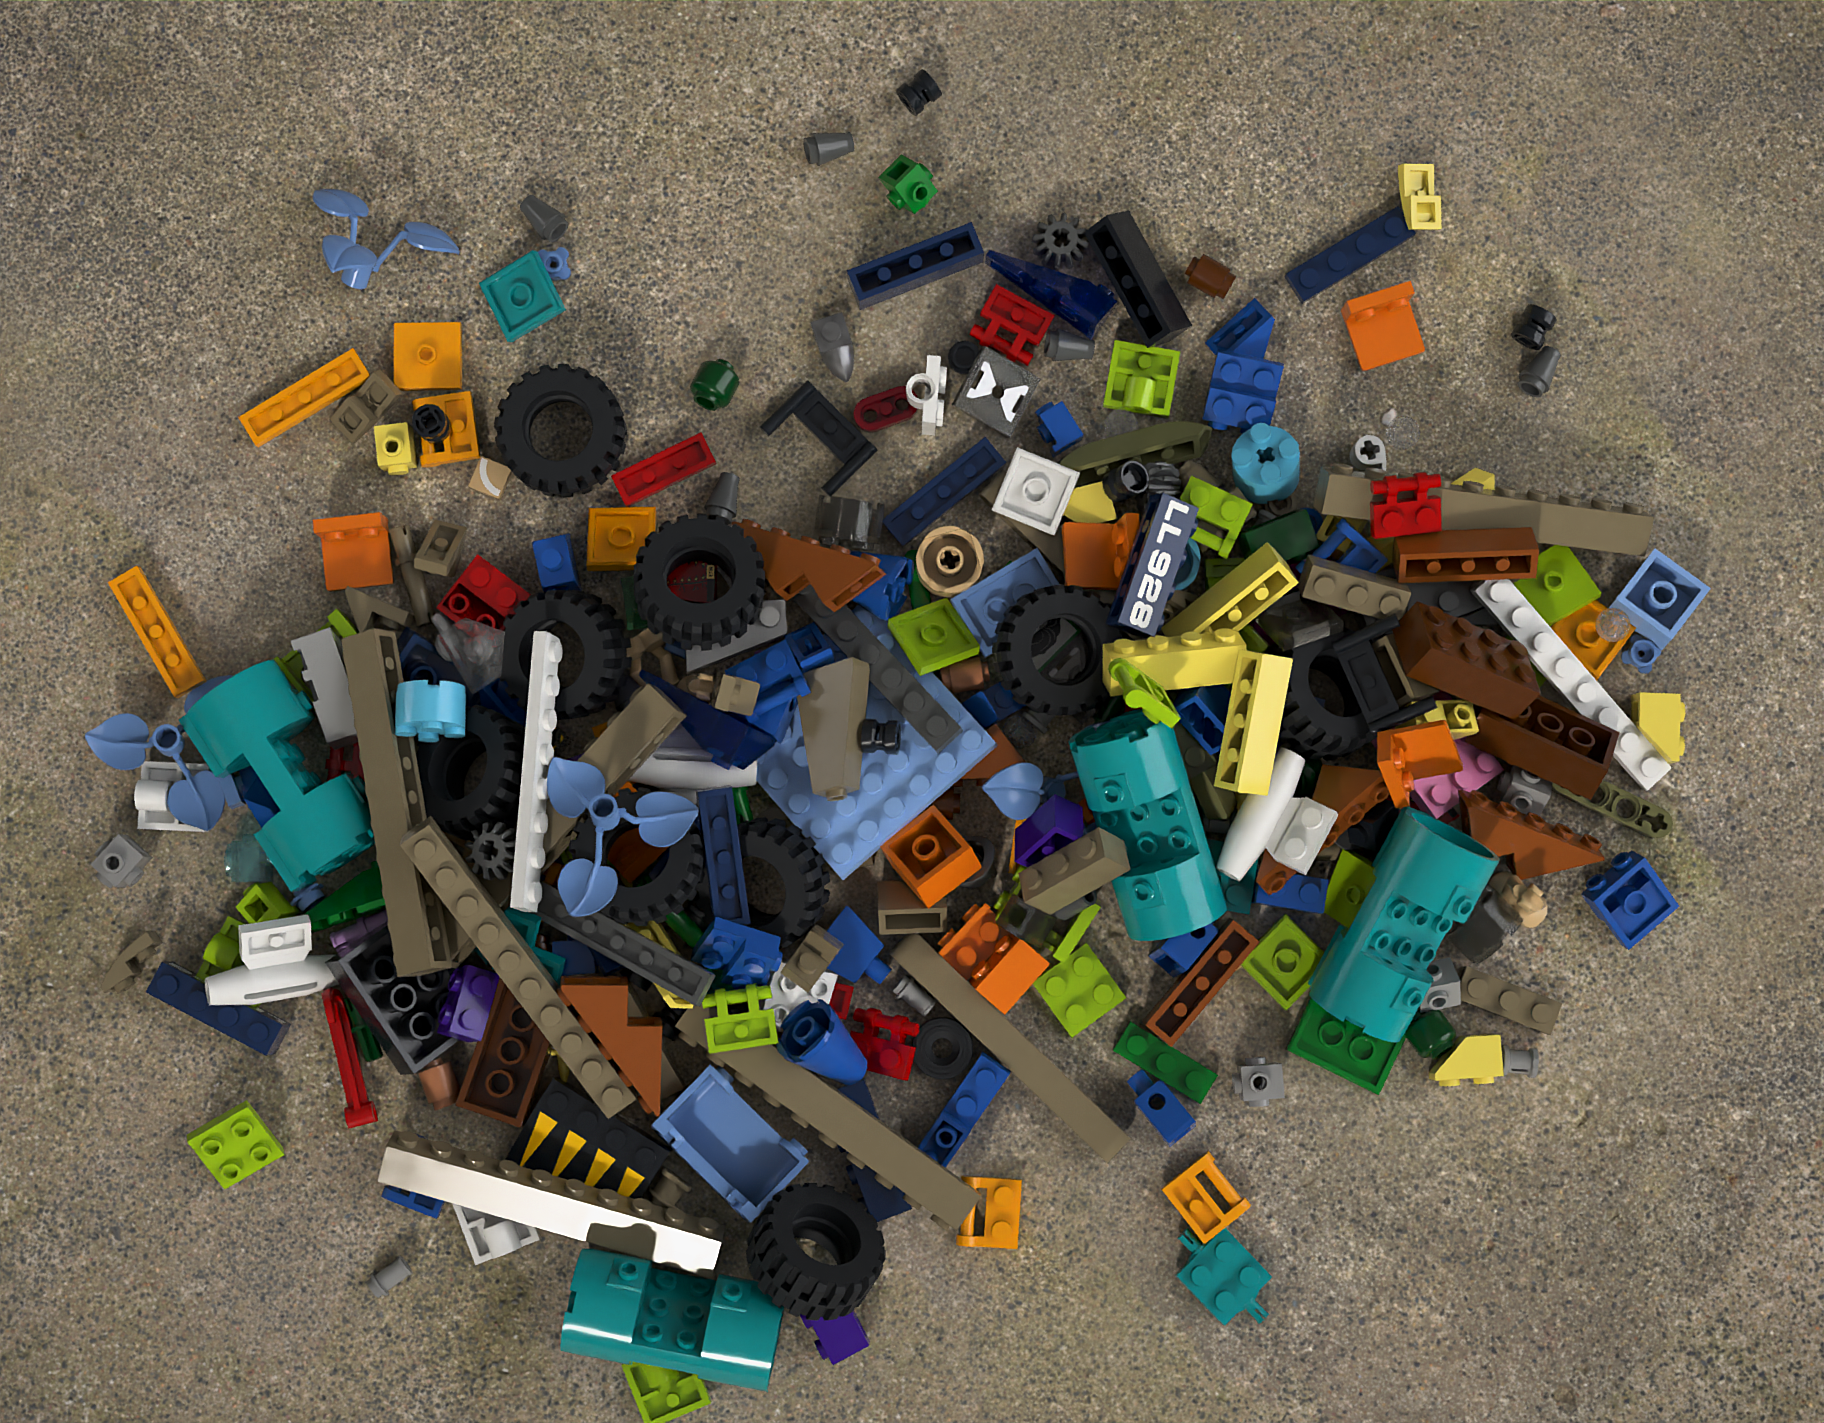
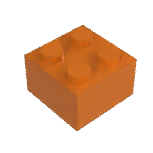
(931, 856)

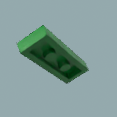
(1165, 1062)

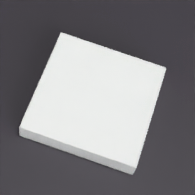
(1035, 491)

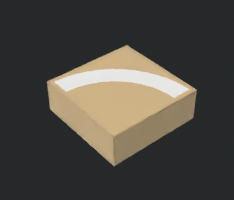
(490, 478)

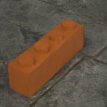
(1466, 555)
(1200, 982)

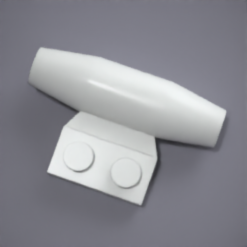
(685, 765)
(1282, 824)
(274, 965)

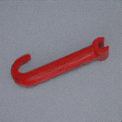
(359, 1109)

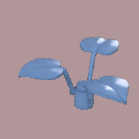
(360, 261)
(122, 745)
(579, 786)
(1023, 787)

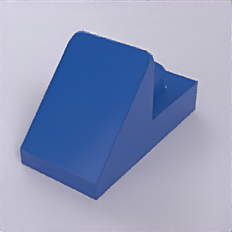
(992, 705)

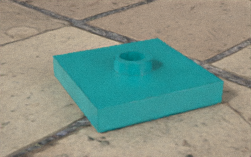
(522, 296)

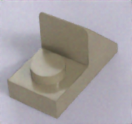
(441, 549)
(367, 609)
(734, 694)
(812, 958)

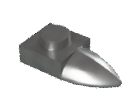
(835, 345)

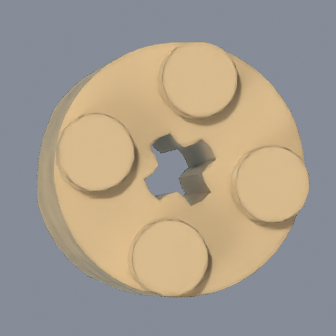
(959, 545)

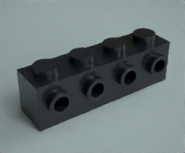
(1137, 278)

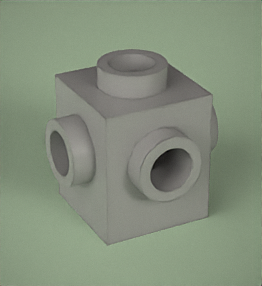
(1524, 790)
(120, 862)
(1445, 988)
(1270, 1086)

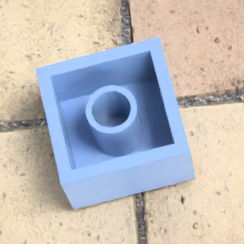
(1660, 598)

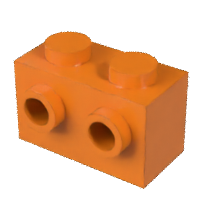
(1008, 972)

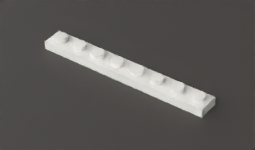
(1570, 677)
(537, 756)

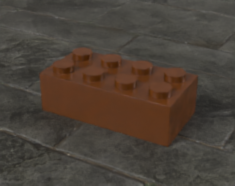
(1466, 660)
(1550, 744)
(506, 1063)

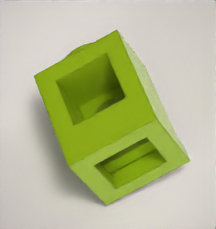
(264, 903)

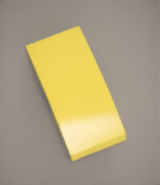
(1417, 197)

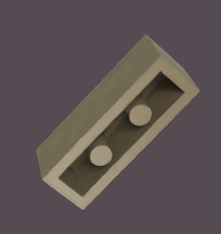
(1352, 588)
(1074, 871)

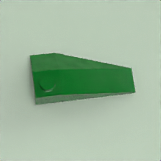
(354, 899)

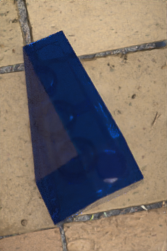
(1069, 297)
(714, 731)

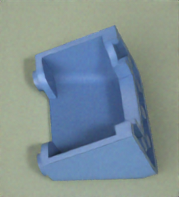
(729, 1143)

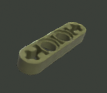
(1607, 808)

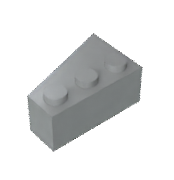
(767, 628)
(329, 685)

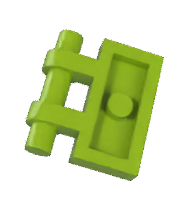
(742, 1029)

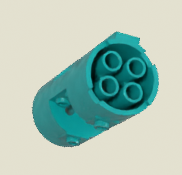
(251, 724)
(1144, 797)
(1379, 964)
(671, 1320)

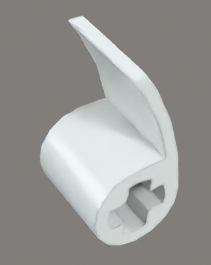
(1373, 444)

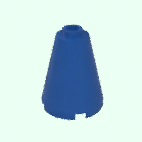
(886, 595)
(821, 1043)

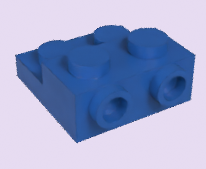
(1241, 391)
(1629, 898)
(739, 951)

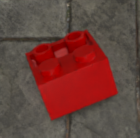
(482, 595)

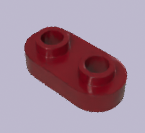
(884, 406)

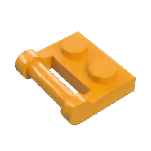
(463, 439)
(1197, 1205)
(1001, 1214)

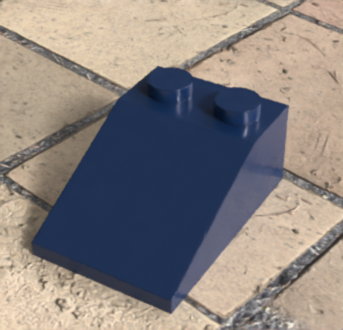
(422, 662)

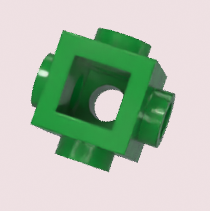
(908, 184)

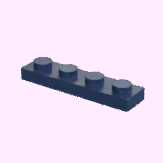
(1349, 255)
(943, 492)
(722, 854)

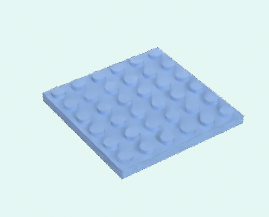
(891, 786)

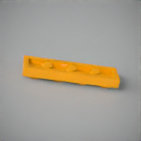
(305, 397)
(157, 632)

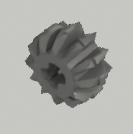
(1046, 240)
(1162, 479)
(486, 862)

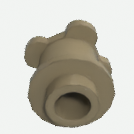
(668, 1189)

